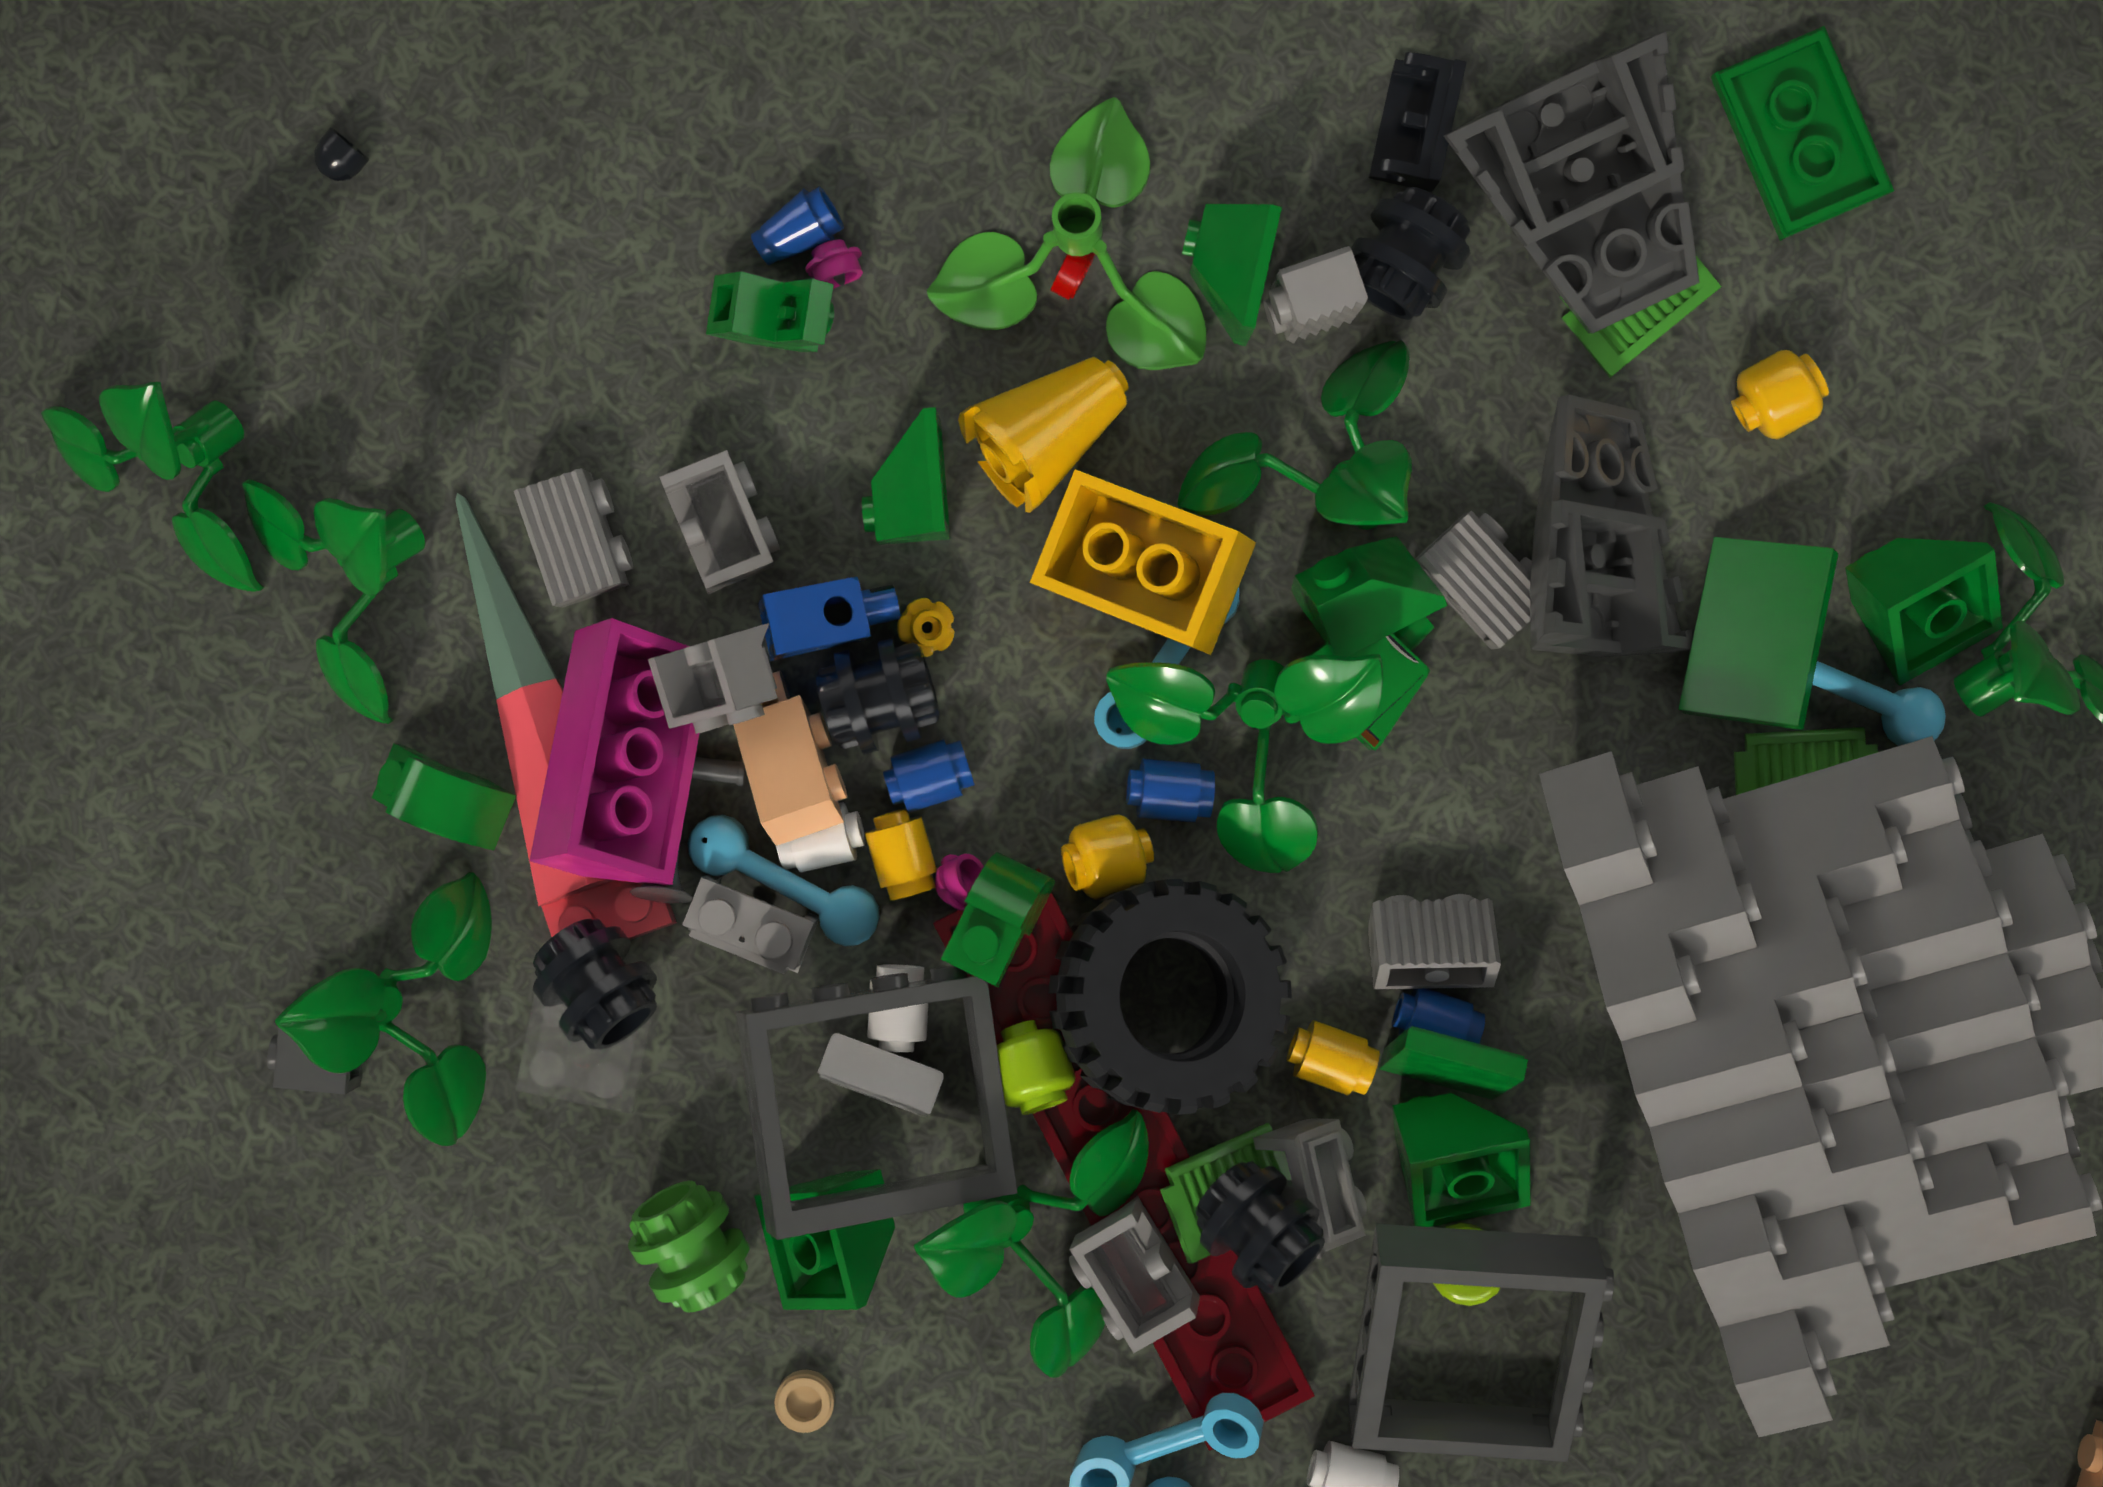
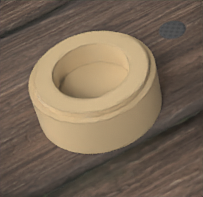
(804, 1401)

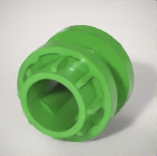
(692, 1253)

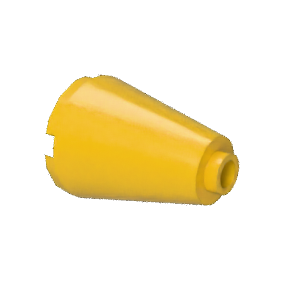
(1044, 427)

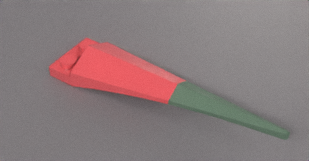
(528, 711)

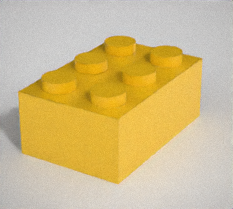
(1143, 561)

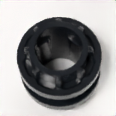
(1413, 245)
(877, 695)
(588, 975)
(1266, 1233)

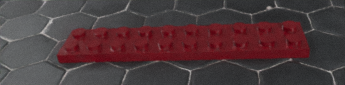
(1235, 1337)

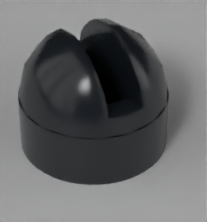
(337, 157)

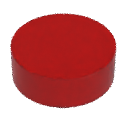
(1072, 275)

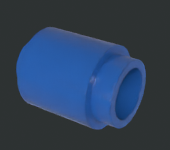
(928, 775)
(1171, 790)
(1439, 1014)

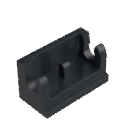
(1415, 119)

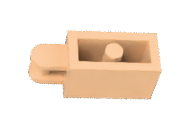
(788, 768)

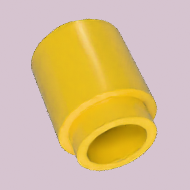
(901, 854)
(1333, 1058)

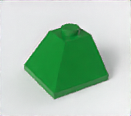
(1232, 261)
(911, 487)
(1365, 594)
(1925, 600)
(1460, 1160)
(830, 1266)

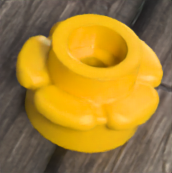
(922, 611)

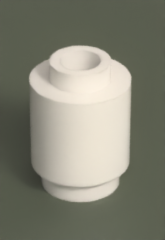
(826, 846)
(903, 1026)
(1349, 1467)

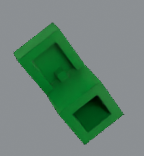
(771, 311)
(442, 798)
(997, 914)

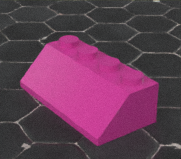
(614, 765)

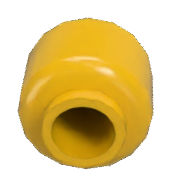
(1780, 394)
(1106, 856)

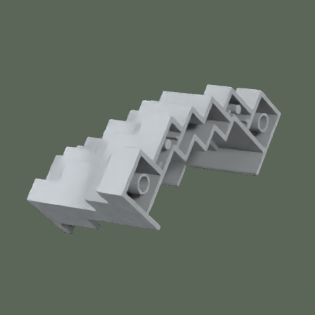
(1837, 1040)

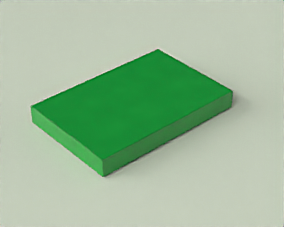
(1802, 133)
(1758, 632)

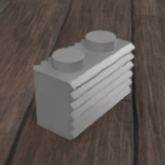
(1315, 295)
(573, 537)
(1480, 577)
(1433, 943)

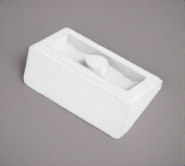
(880, 1074)

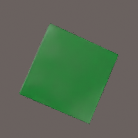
(1453, 1063)

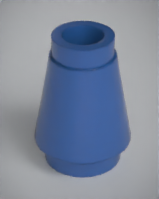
(798, 226)

